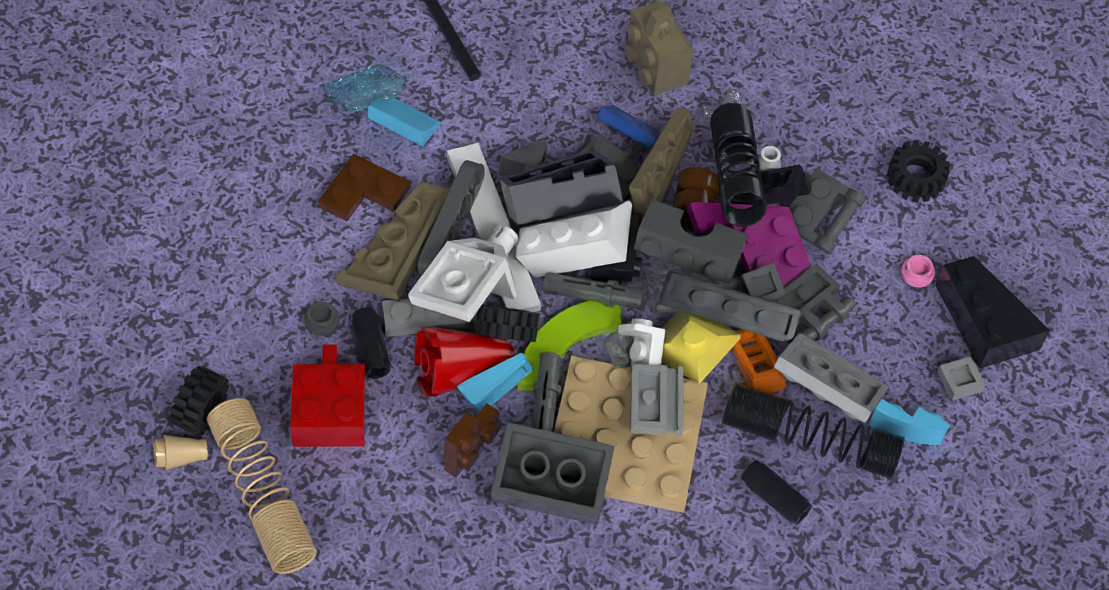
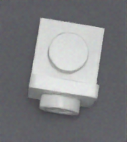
(647, 341)

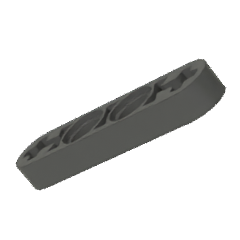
(453, 212)

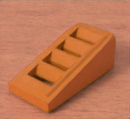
(763, 378)

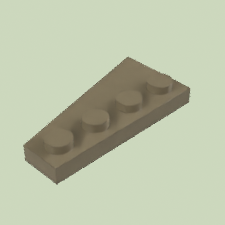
(661, 163)
(395, 252)

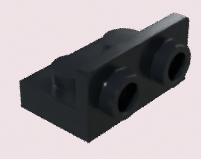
(780, 186)

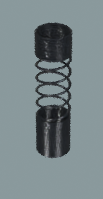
(736, 150)
(763, 414)

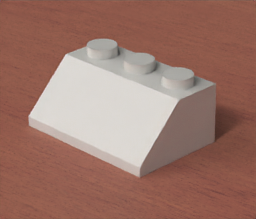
(575, 240)

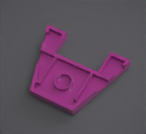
(768, 241)

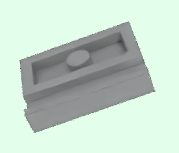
(656, 399)

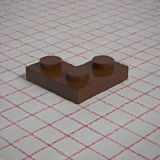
(362, 180)
(467, 439)

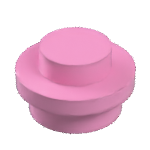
(918, 271)

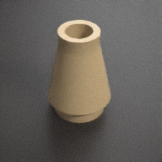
(178, 451)

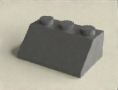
(552, 473)

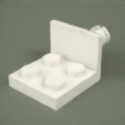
(467, 274)

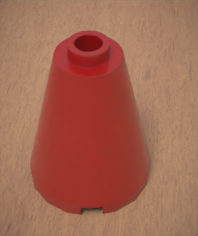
(455, 356)

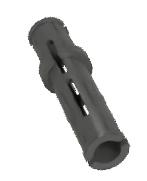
(609, 293)
(546, 391)

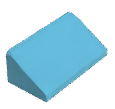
(403, 120)

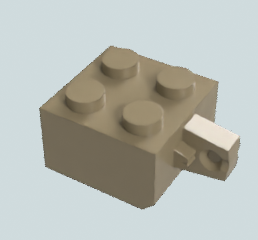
(658, 48)

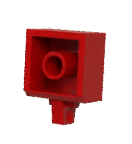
(328, 403)

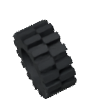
(924, 157)
(507, 323)
(197, 398)

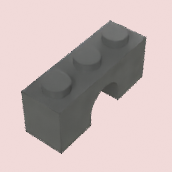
(709, 255)

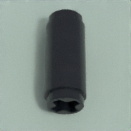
(370, 343)
(776, 492)

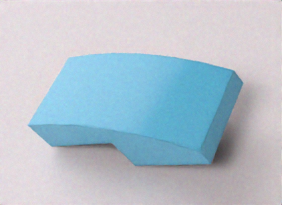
(922, 428)

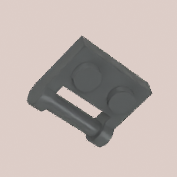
(812, 209)

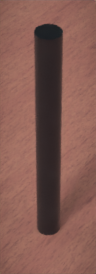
(453, 39)

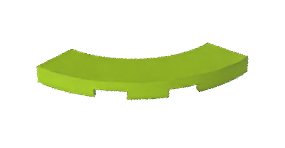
(567, 329)

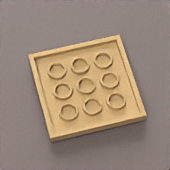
(643, 466)

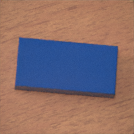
(629, 125)

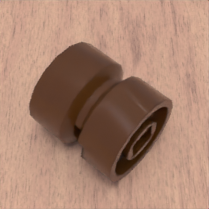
(695, 185)

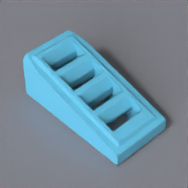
(494, 382)

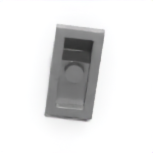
(524, 158)

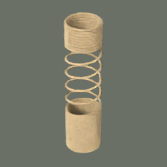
(279, 521)

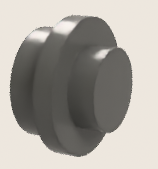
(321, 318)

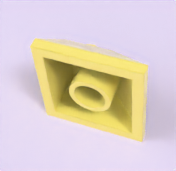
(696, 344)

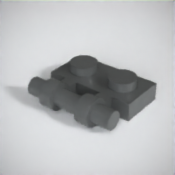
(810, 292)

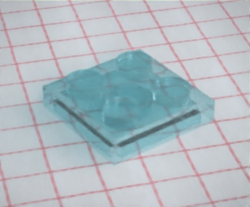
(365, 86)

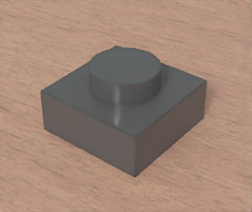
(764, 283)

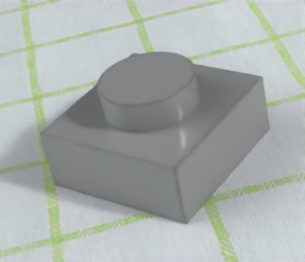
(961, 378)

